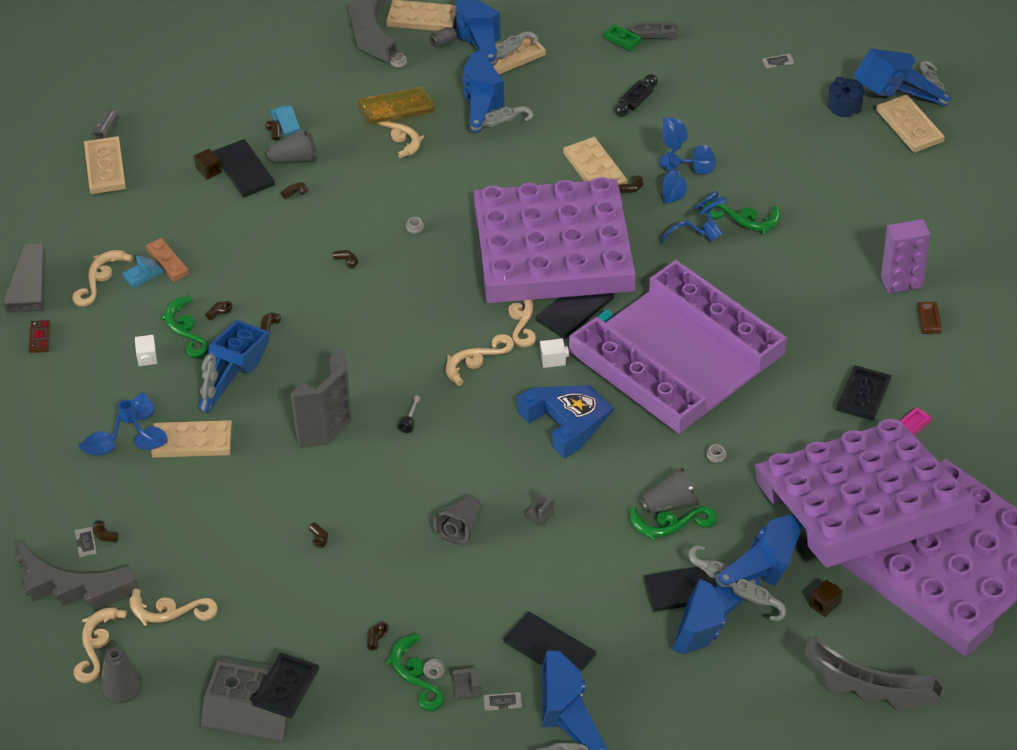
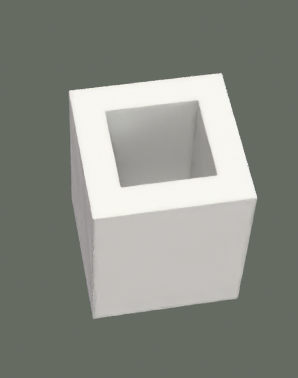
(145, 350)
(553, 353)

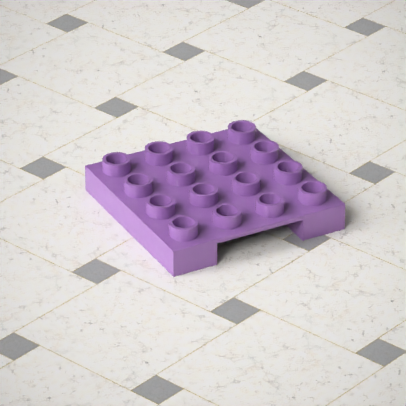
(553, 240)
(679, 347)
(865, 491)
(954, 577)

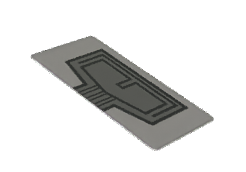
(778, 60)
(85, 541)
(502, 701)

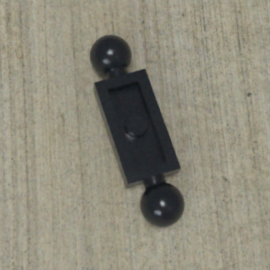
(636, 95)

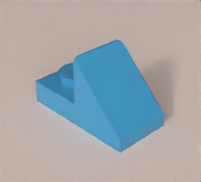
(286, 118)
(144, 271)

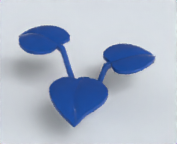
(704, 159)
(710, 228)
(129, 411)

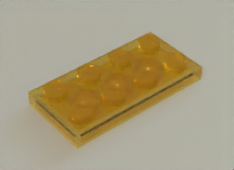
(396, 105)

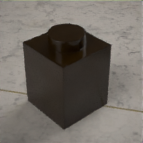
(208, 163)
(825, 598)

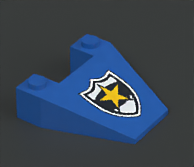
(575, 408)

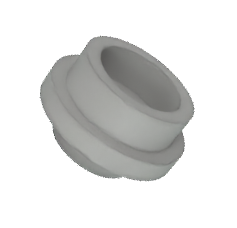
(398, 61)
(414, 225)
(716, 453)
(433, 664)

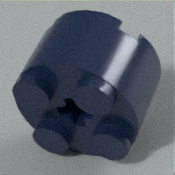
(845, 97)

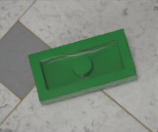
(622, 37)

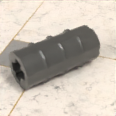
(105, 124)

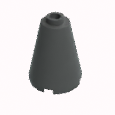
(294, 148)
(670, 494)
(458, 521)
(119, 677)

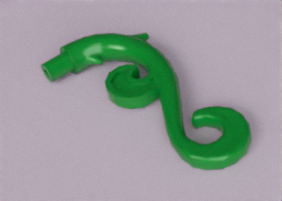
(746, 213)
(182, 330)
(674, 525)
(412, 676)

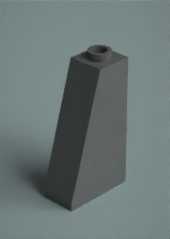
(28, 281)

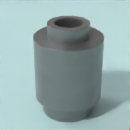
(443, 37)

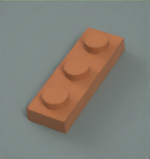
(167, 260)

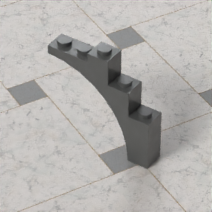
(369, 35)
(95, 588)
(844, 675)

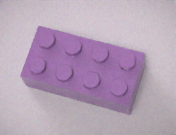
(905, 256)

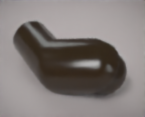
(351, 259)
(219, 308)
(270, 319)
(102, 534)
(321, 535)
(375, 634)

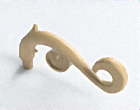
(399, 134)
(104, 274)
(525, 315)
(476, 355)
(145, 616)
(90, 643)

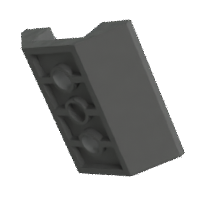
(326, 410)
(232, 708)

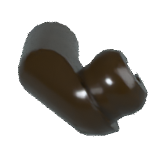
(276, 129)
(634, 186)
(301, 187)

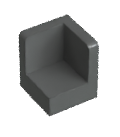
(541, 509)
(467, 683)

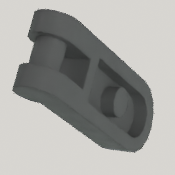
(662, 29)

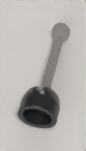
(406, 423)

